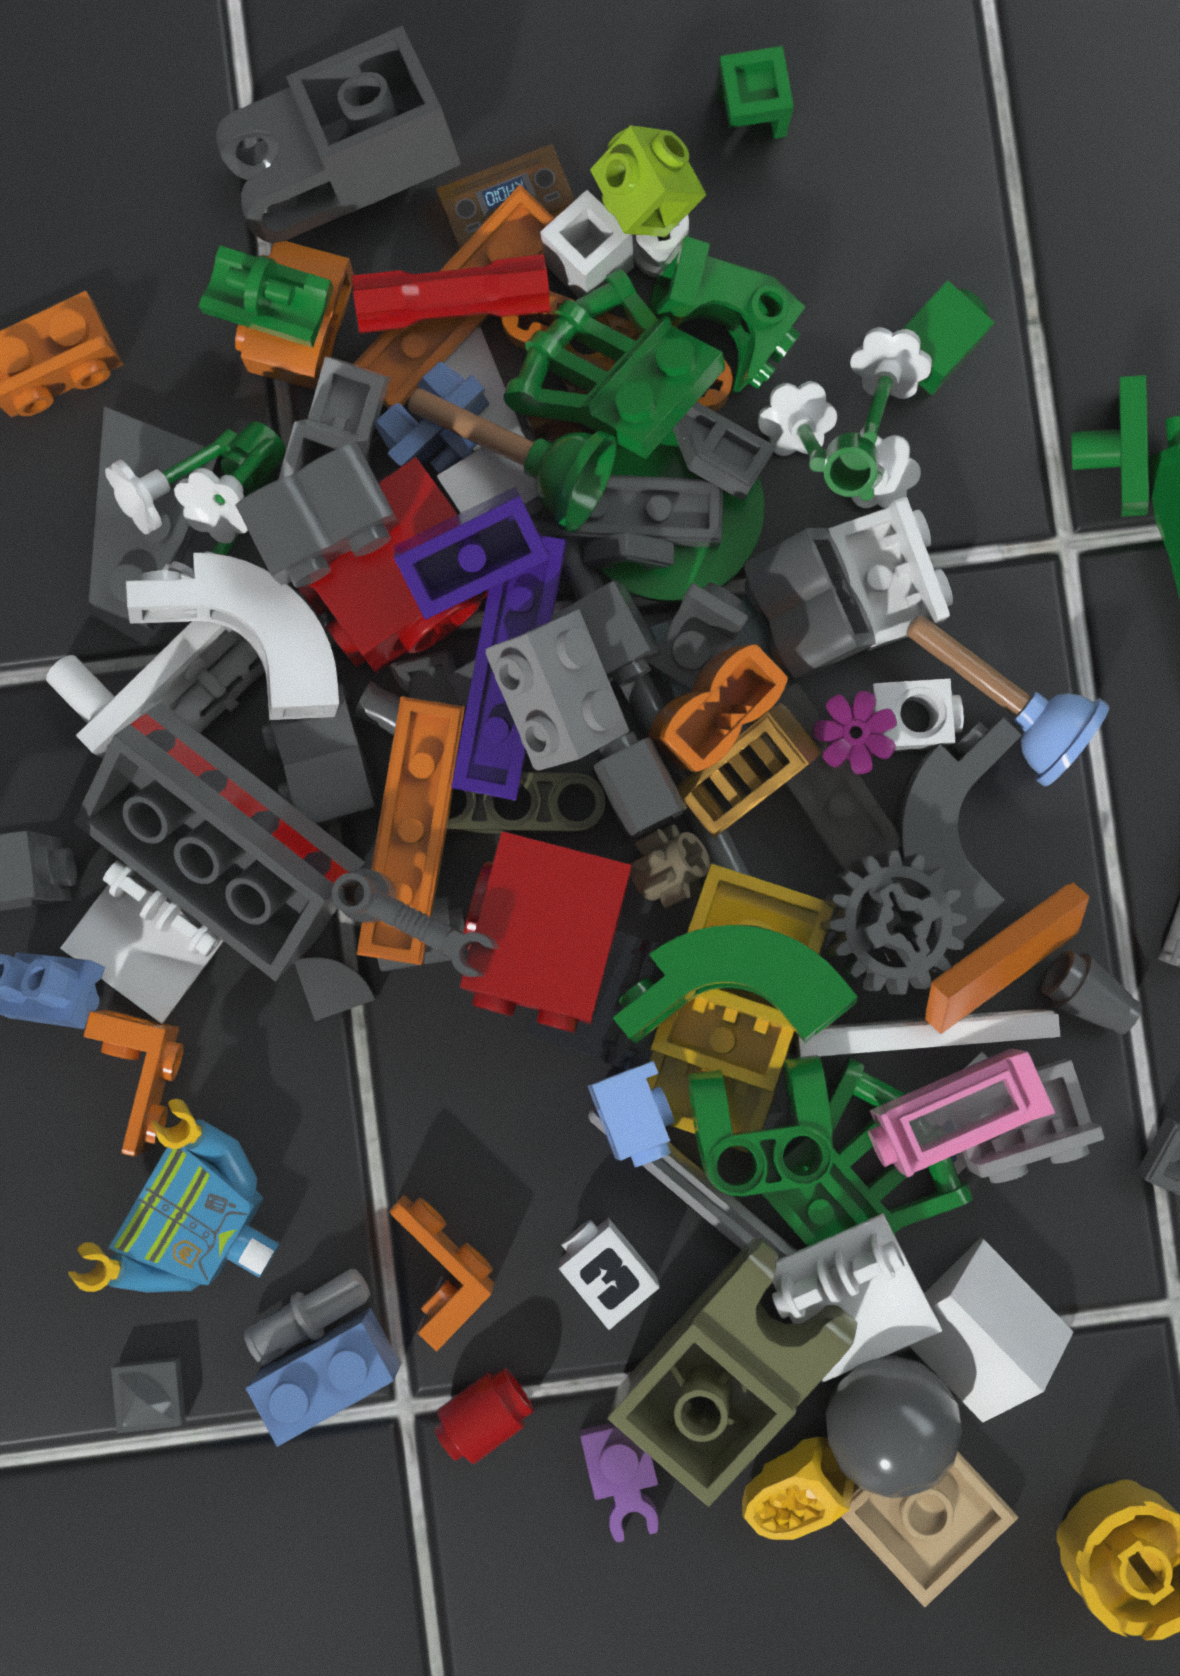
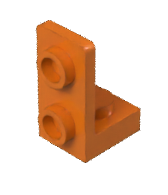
(126, 1038)
(449, 1305)

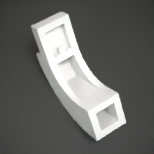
(267, 614)

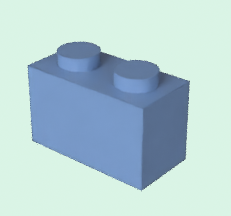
(323, 1377)

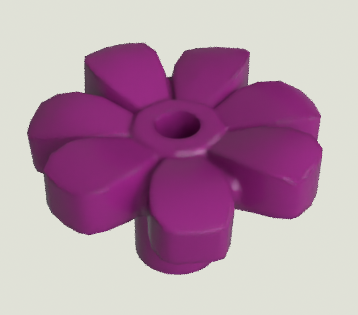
(851, 718)

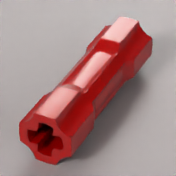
(403, 299)

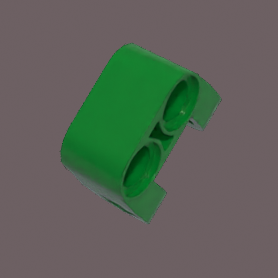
(766, 1146)

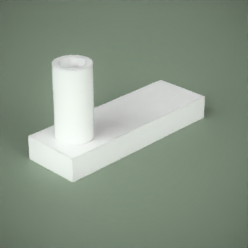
(161, 681)

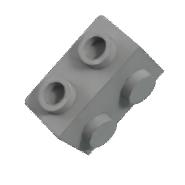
(557, 691)
(1056, 1136)

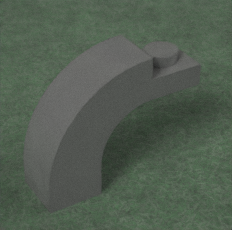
(930, 814)

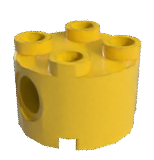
(1125, 1558)

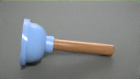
(1052, 728)

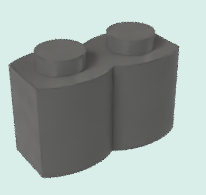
(318, 516)
(808, 603)
(323, 765)
(637, 785)

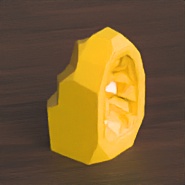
(797, 1492)

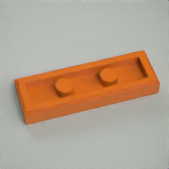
(1005, 957)

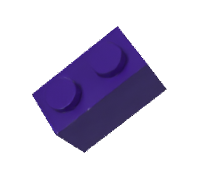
(470, 553)

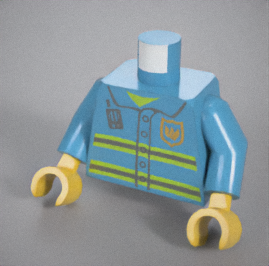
(186, 1217)

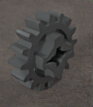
(908, 942)

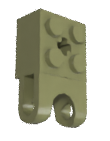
(738, 1359)

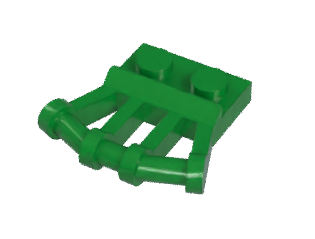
(643, 391)
(841, 1196)

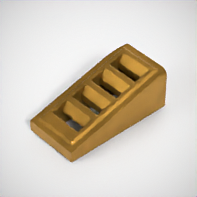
(790, 739)

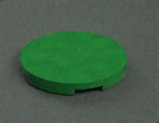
(698, 565)

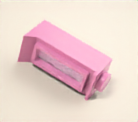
(959, 1112)

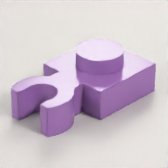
(620, 1470)

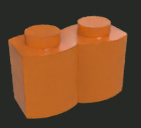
(286, 359)
(728, 692)

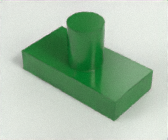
(1121, 447)

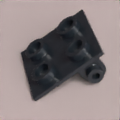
(604, 1039)

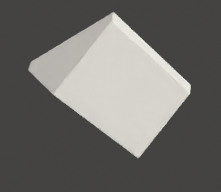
(995, 1334)

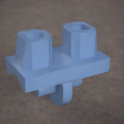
(425, 439)
(48, 989)

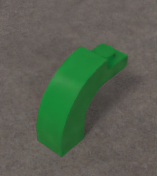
(743, 958)

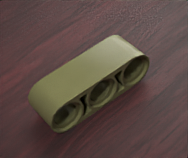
(544, 814)

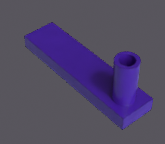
(490, 745)

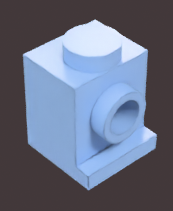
(633, 1114)

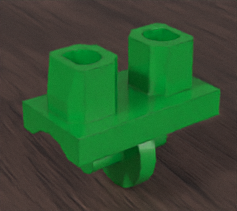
(266, 296)

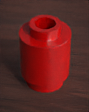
(483, 1416)

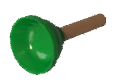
(567, 472)

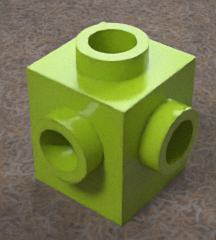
(647, 181)

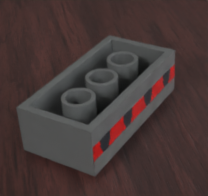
(215, 840)

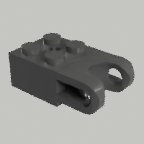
(338, 138)

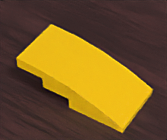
(730, 1025)

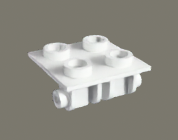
(143, 941)
(865, 1277)

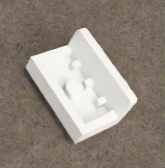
(893, 570)

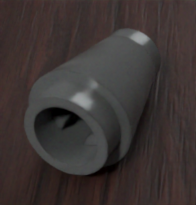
(1089, 992)

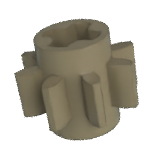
(669, 866)

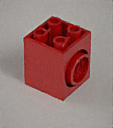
(368, 593)
(553, 927)

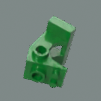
(708, 288)

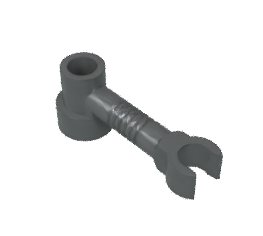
(381, 905)

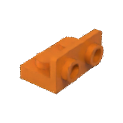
(54, 354)

